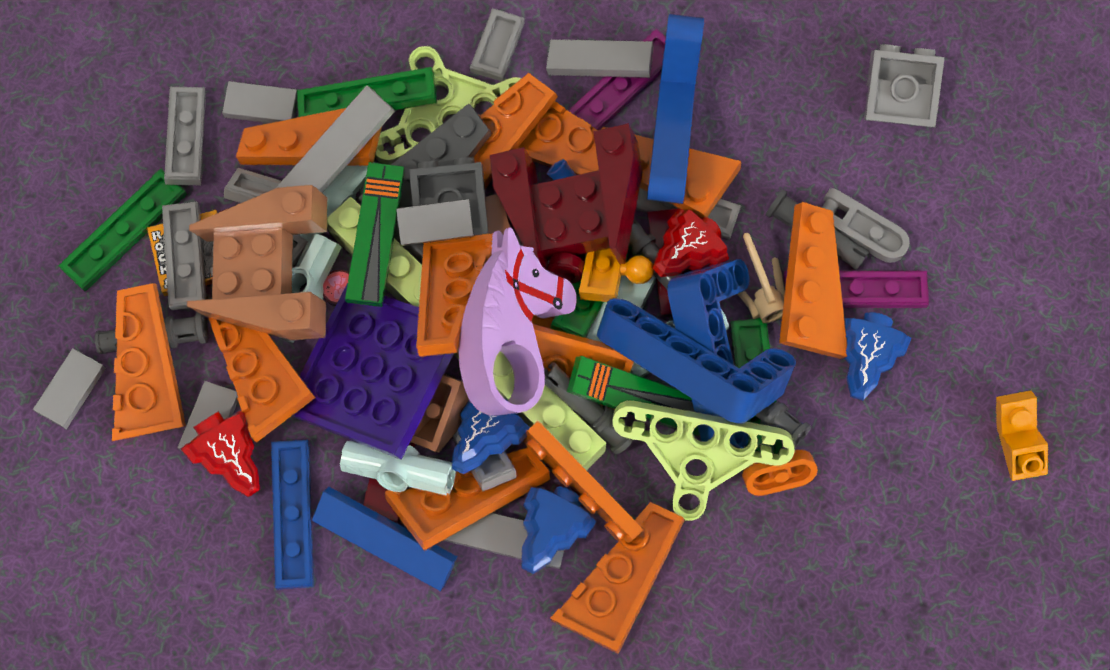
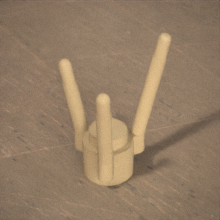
(768, 300)

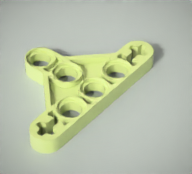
(462, 91)
(717, 453)

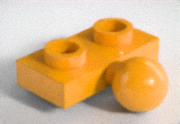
(603, 274)

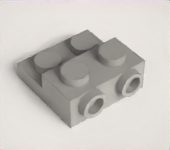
(904, 86)

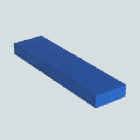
(292, 514)
(383, 538)

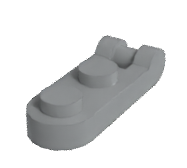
(867, 228)

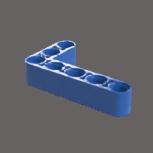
(675, 109)
(698, 315)
(693, 369)

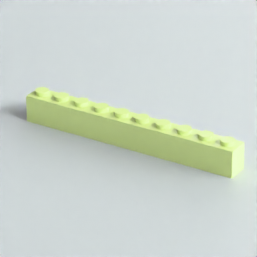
(405, 285)

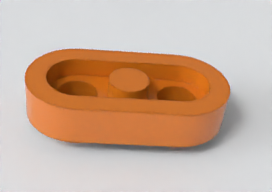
(768, 479)

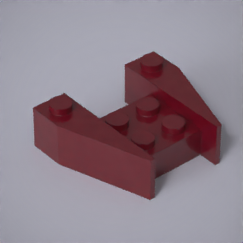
(576, 211)

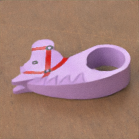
(499, 319)

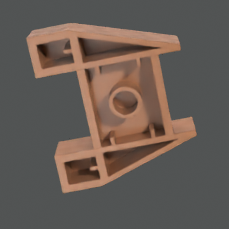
(256, 263)

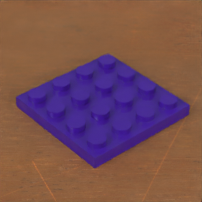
(371, 376)

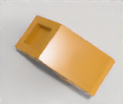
(1021, 441)

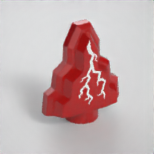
(689, 244)
(225, 450)

